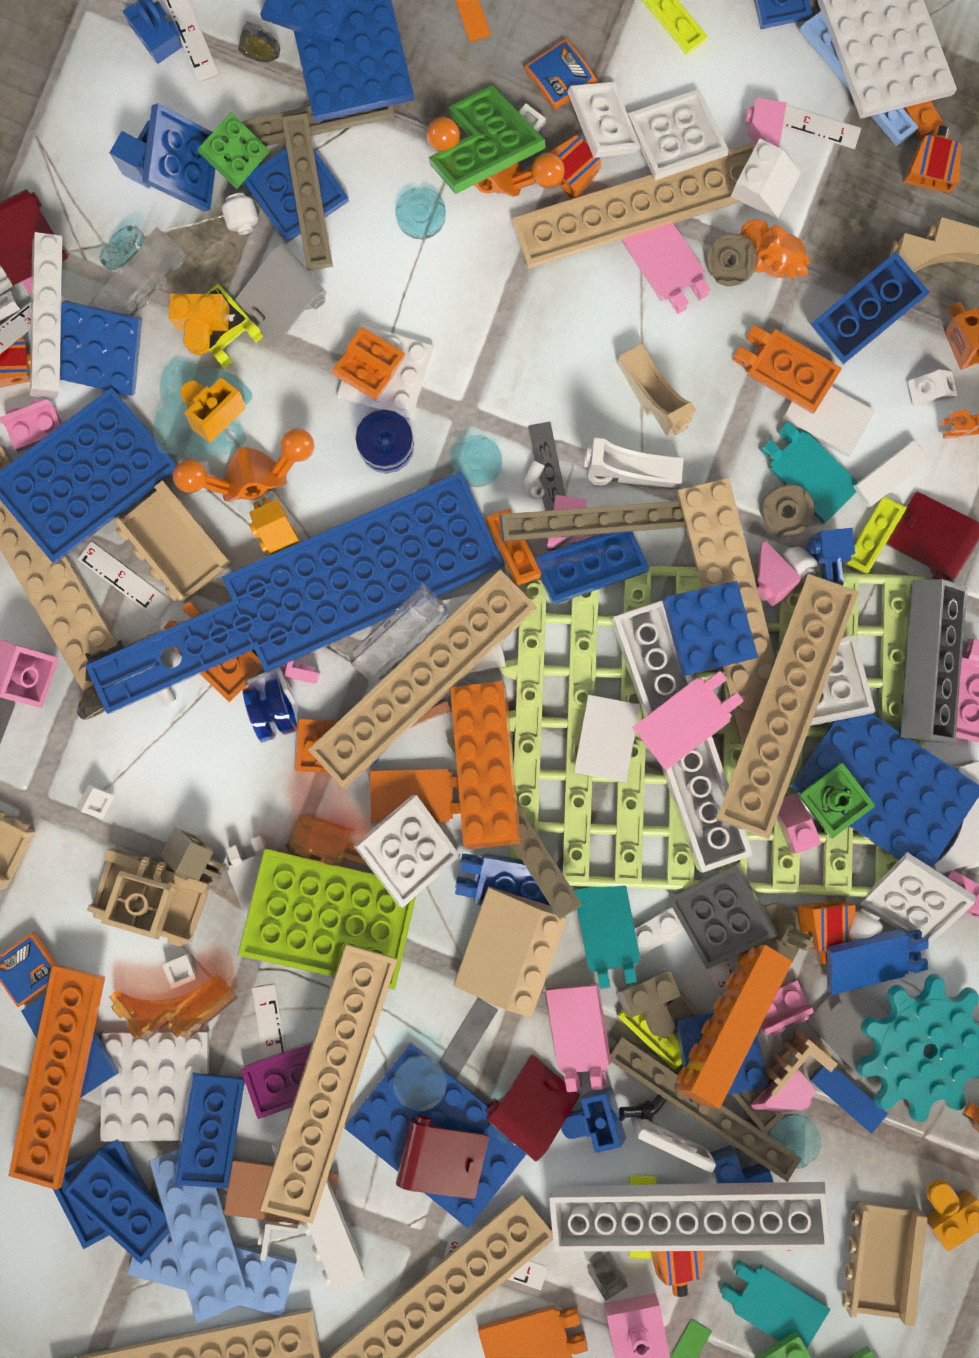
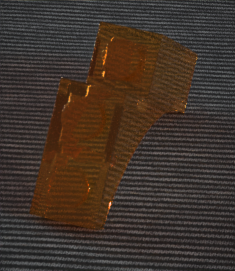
(185, 1013)

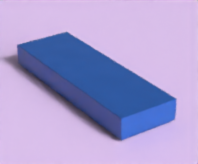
(849, 1097)

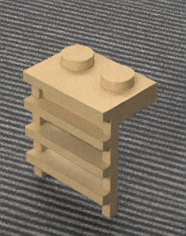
(801, 1049)

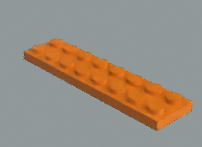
(56, 1076)

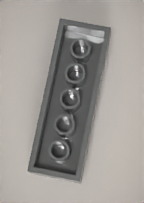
(933, 661)

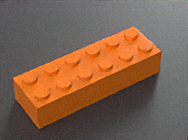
(485, 765)
(733, 1026)

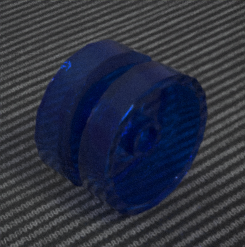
(383, 426)
(269, 709)

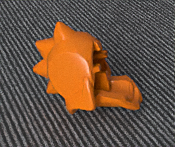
(777, 251)

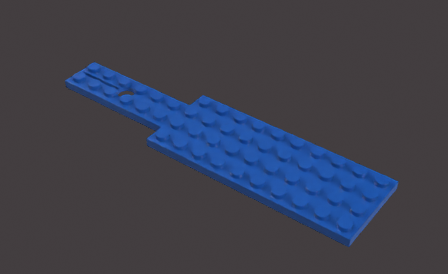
(316, 591)

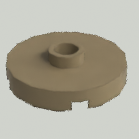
(720, 256)
(796, 521)

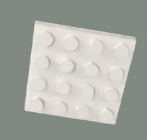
(152, 1084)

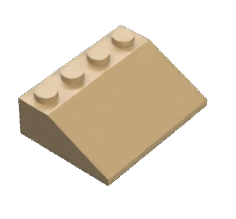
(510, 951)

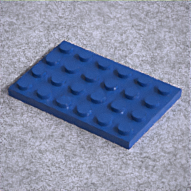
(360, 68)
(83, 475)
(914, 792)
(384, 1122)

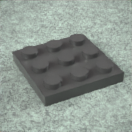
(722, 916)

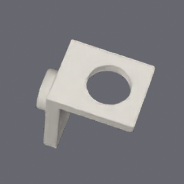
(932, 387)
(260, 681)
(266, 1235)

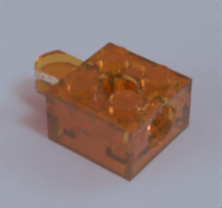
(324, 839)

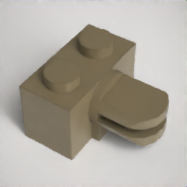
(190, 856)
(650, 999)

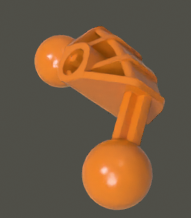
(545, 171)
(249, 470)

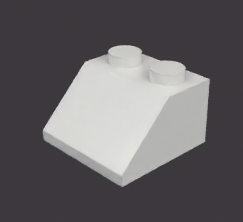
(766, 179)

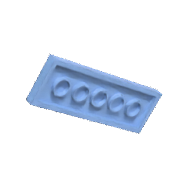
(199, 1242)
(265, 1281)

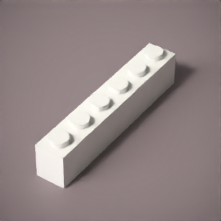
(45, 315)
(332, 1240)

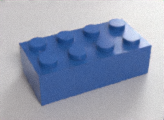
(870, 308)

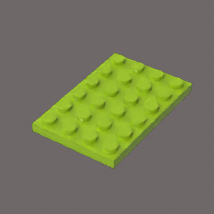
(310, 909)

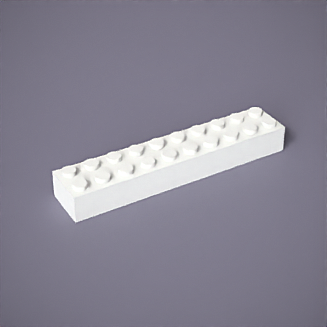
(698, 778)
(690, 1217)

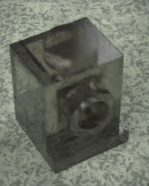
(610, 1282)

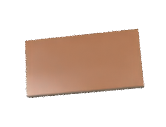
(248, 1186)

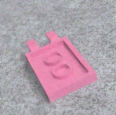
(668, 264)
(969, 694)
(686, 720)
(579, 1034)

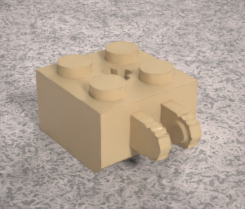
(134, 888)

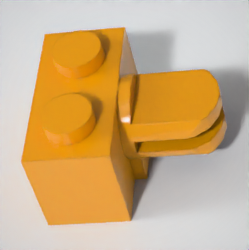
(198, 318)
(211, 407)
(272, 526)
(954, 1216)

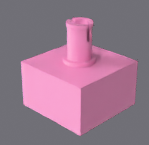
(25, 673)
(637, 1328)

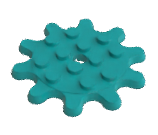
(901, 1042)

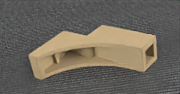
(944, 243)
(654, 392)

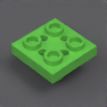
(228, 156)
(853, 801)

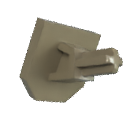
(789, 932)

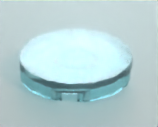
(420, 213)
(123, 248)
(477, 460)
(420, 1083)
(799, 1136)

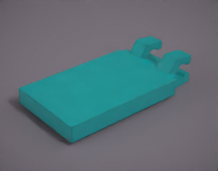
(812, 468)
(608, 932)
(775, 1304)

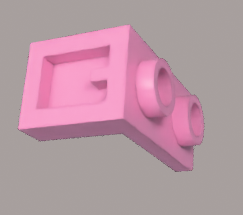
(304, 673)

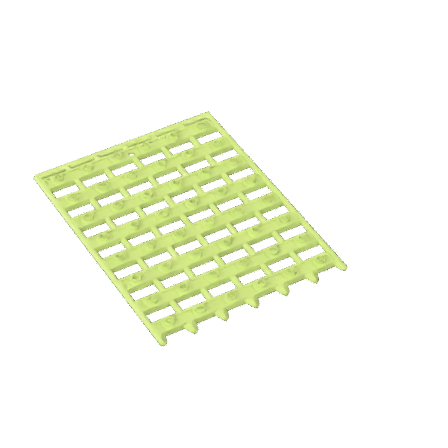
(629, 827)

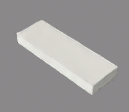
(890, 473)

